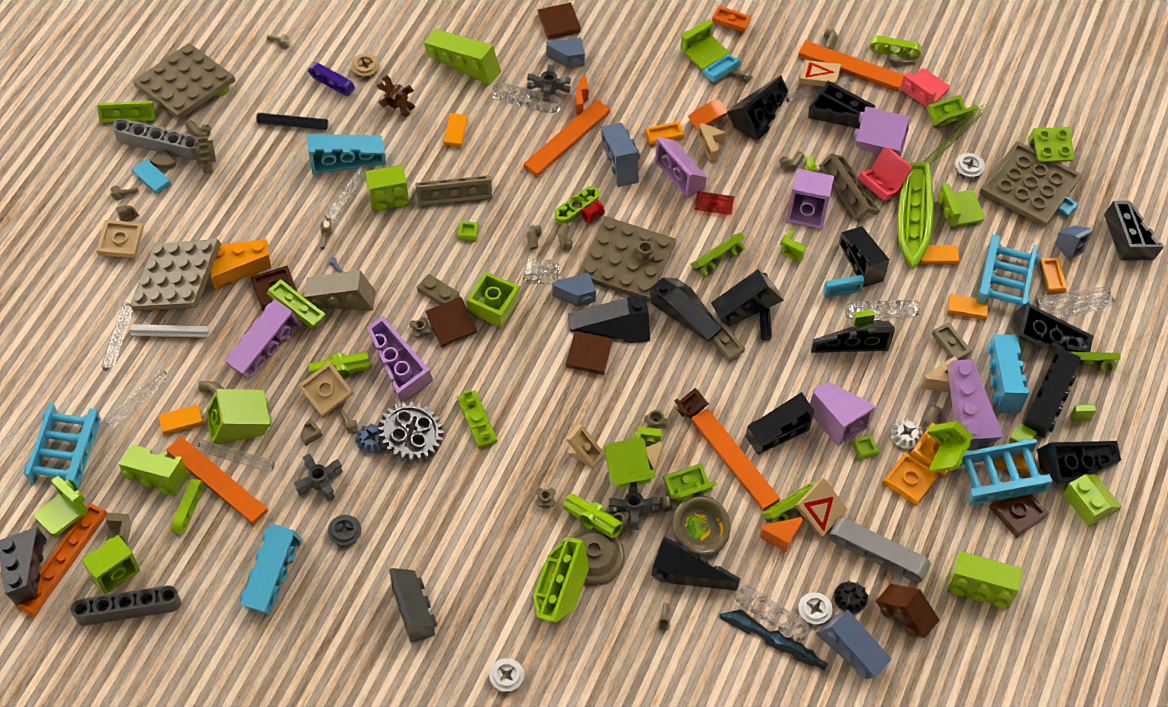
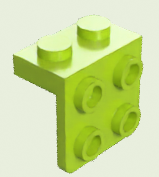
(701, 46)
(948, 111)
(1052, 144)
(960, 207)
(954, 443)
(628, 462)
(687, 481)
(62, 509)

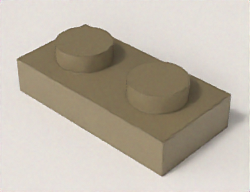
(437, 290)
(951, 341)
(728, 343)

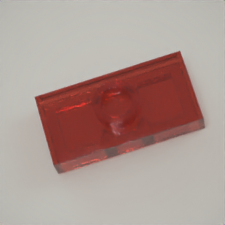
(714, 202)

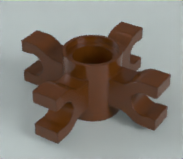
(395, 96)

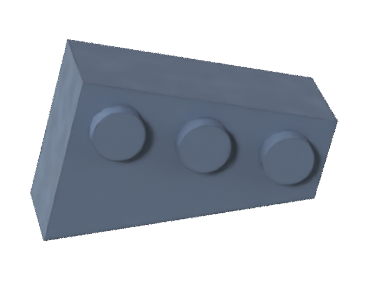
(622, 153)
(854, 644)

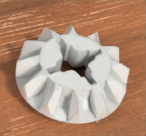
(964, 160)
(905, 441)
(812, 599)
(506, 665)

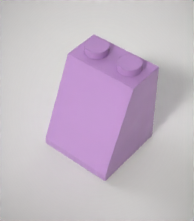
(881, 130)
(809, 198)
(840, 412)

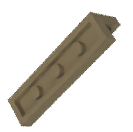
(849, 187)
(453, 190)

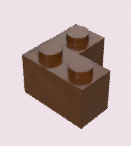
(910, 607)

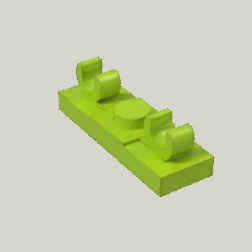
(126, 110)
(718, 253)
(297, 303)
(1089, 357)
(476, 419)
(787, 503)

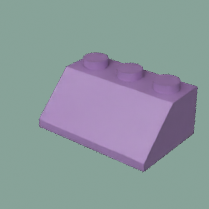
(679, 167)

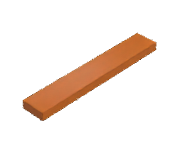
(852, 65)
(566, 138)
(735, 459)
(218, 481)
(64, 556)

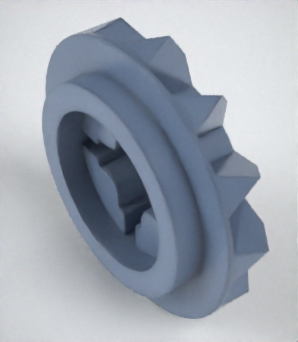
(366, 445)

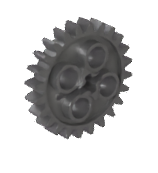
(429, 437)

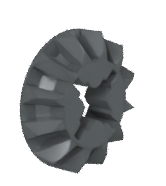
(336, 526)

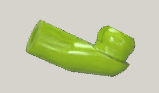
(810, 164)

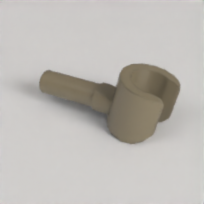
(283, 40)
(896, 61)
(745, 76)
(118, 194)
(325, 231)
(351, 426)
(665, 503)
(664, 617)

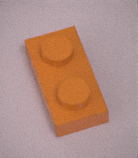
(731, 19)

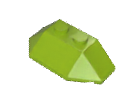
(561, 580)

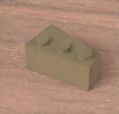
(340, 291)

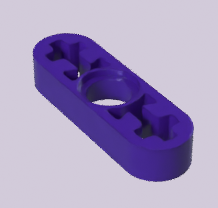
(331, 79)

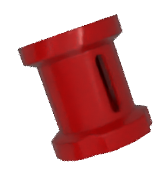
(592, 211)

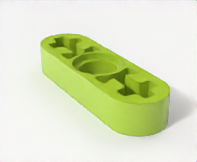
(888, 50)
(580, 198)
(187, 506)

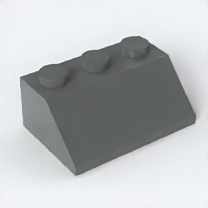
(412, 604)

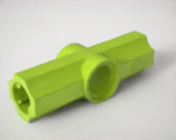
(343, 363)
(592, 515)

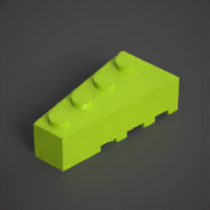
(464, 55)

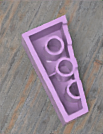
(263, 339)
(400, 361)
(971, 402)

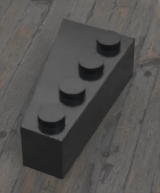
(1052, 392)

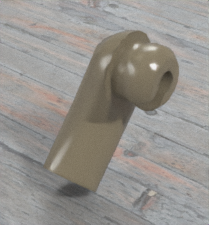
(832, 38)
(192, 127)
(562, 235)
(209, 386)
(932, 415)

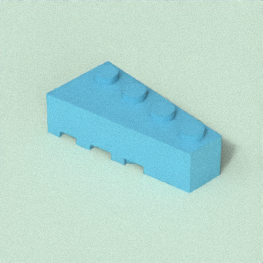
(344, 152)
(1007, 374)
(270, 568)

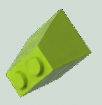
(237, 415)

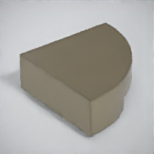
(163, 160)
(126, 213)
(310, 432)

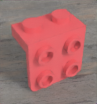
(924, 87)
(886, 174)

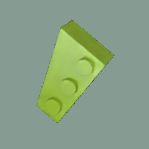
(154, 470)

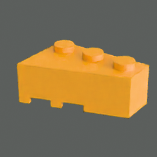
(239, 260)

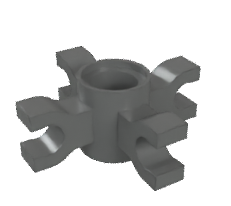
(548, 83)
(314, 470)
(634, 498)

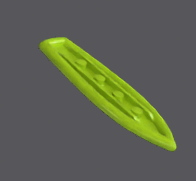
(916, 213)

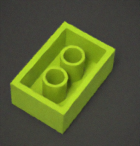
(984, 579)

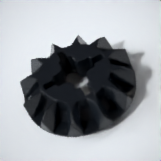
(855, 605)

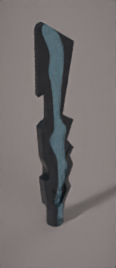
(774, 638)

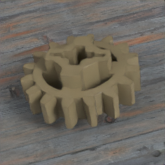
(204, 152)

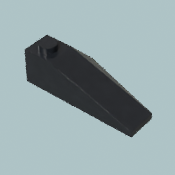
(758, 109)
(684, 306)
(617, 319)
(1049, 331)
(864, 337)
(1074, 459)
(680, 567)

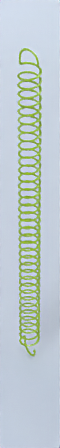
(960, 126)

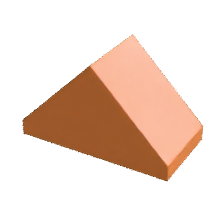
(781, 533)

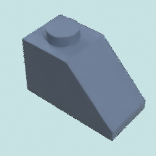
(566, 52)
(1073, 240)
(575, 290)

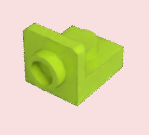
(791, 248)
(650, 435)

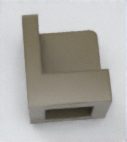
(119, 525)

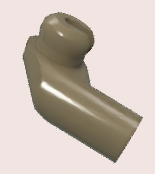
(787, 163)
(531, 236)

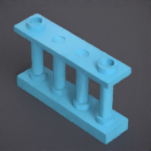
(991, 263)
(78, 457)
(1000, 490)

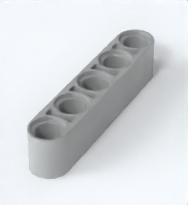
(155, 138)
(879, 550)

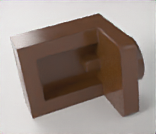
(691, 403)

